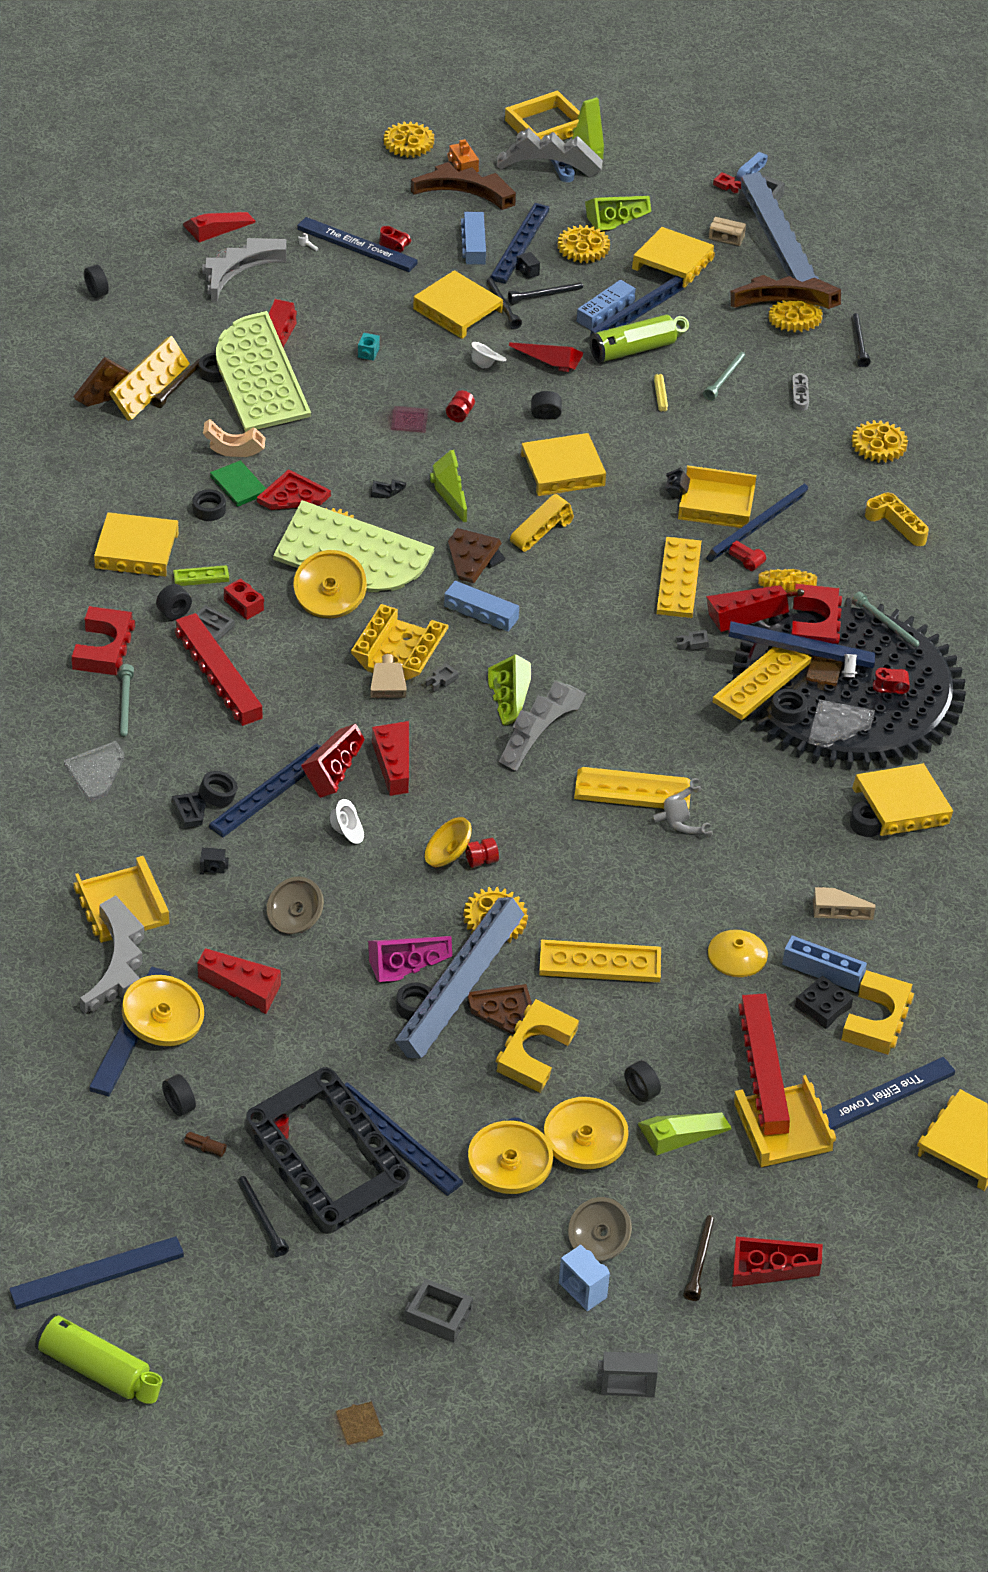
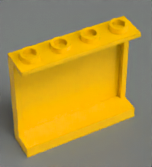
(674, 254)
(456, 303)
(564, 464)
(718, 497)
(135, 544)
(904, 798)
(133, 887)
(807, 1130)
(961, 1136)

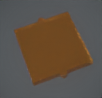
(824, 670)
(359, 1423)

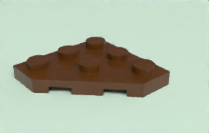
(100, 383)
(471, 553)
(501, 1005)

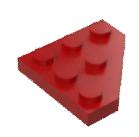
(291, 490)

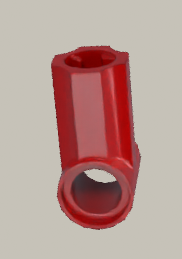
(751, 558)

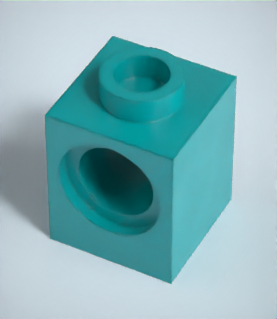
(368, 346)

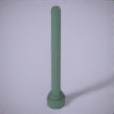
(711, 392)
(860, 600)
(126, 673)

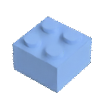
(584, 1277)

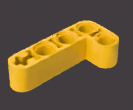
(553, 511)
(899, 515)

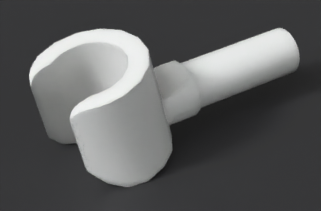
(304, 241)

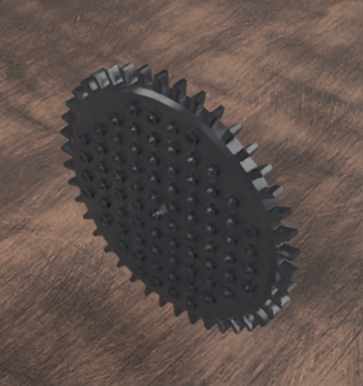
(899, 720)

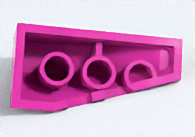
(398, 957)

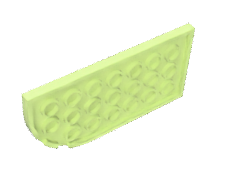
(259, 374)
(384, 555)

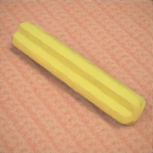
(660, 392)

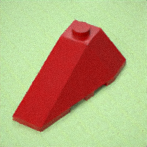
(215, 224)
(558, 356)

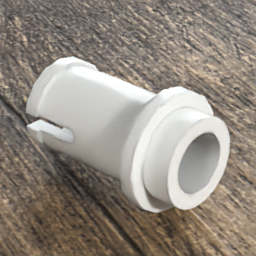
(849, 665)

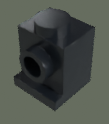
(528, 265)
(677, 483)
(213, 860)

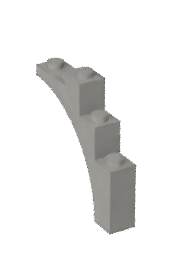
(530, 146)
(235, 260)
(531, 724)
(126, 934)

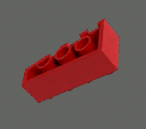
(283, 319)
(747, 606)
(392, 752)
(331, 760)
(240, 978)
(774, 1260)

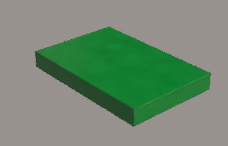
(238, 483)

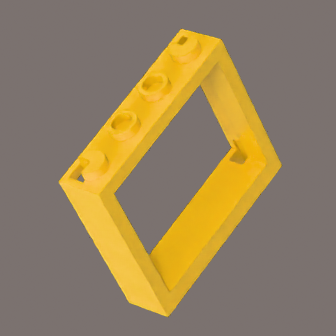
(515, 114)

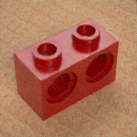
(244, 599)

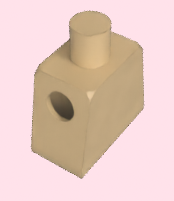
(388, 679)

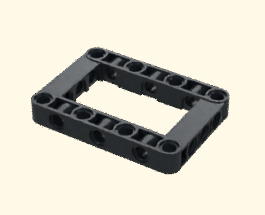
(294, 1170)

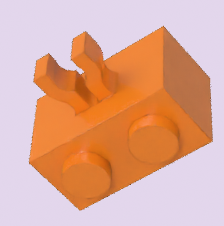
(463, 156)

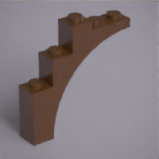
(448, 178)
(787, 289)

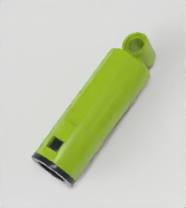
(636, 337)
(98, 1359)

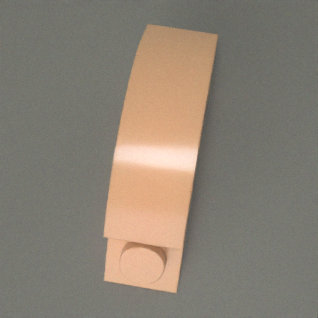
(233, 445)

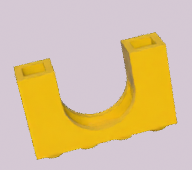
(538, 1020)
(879, 1034)

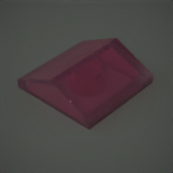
(409, 419)

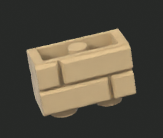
(727, 231)

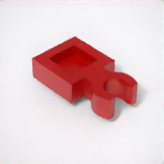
(727, 182)

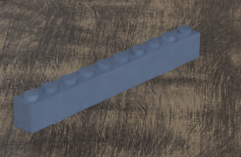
(776, 227)
(459, 978)

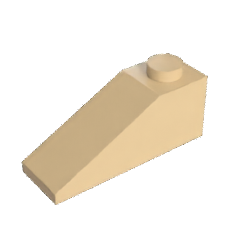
(841, 905)

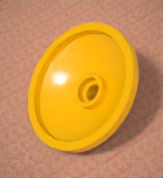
(448, 842)
(737, 953)

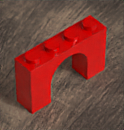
(825, 602)
(109, 657)

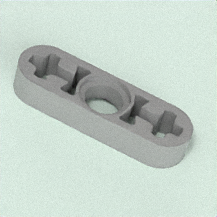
(800, 396)

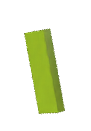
(201, 575)

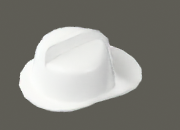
(484, 356)
(346, 822)

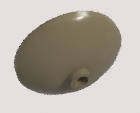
(288, 899)
(593, 1218)

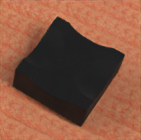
(824, 1001)

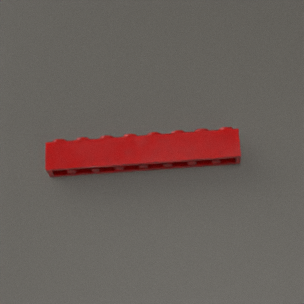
(218, 669)
(764, 1064)

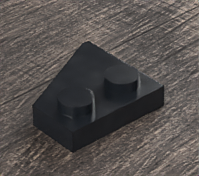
(189, 808)

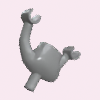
(677, 812)

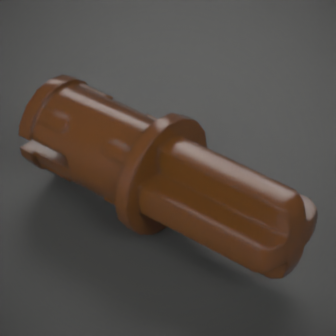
(205, 1144)

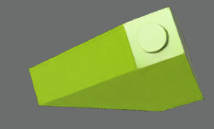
(590, 127)
(613, 211)
(449, 484)
(510, 684)
(676, 1131)

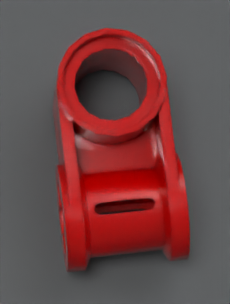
(393, 238)
(893, 681)

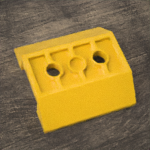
(385, 636)

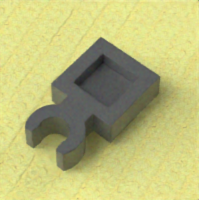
(696, 640)
(443, 675)

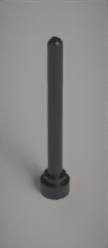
(514, 296)
(513, 320)
(863, 358)
(277, 1245)

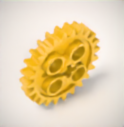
(417, 143)
(583, 244)
(795, 315)
(879, 441)
(786, 578)
(476, 910)

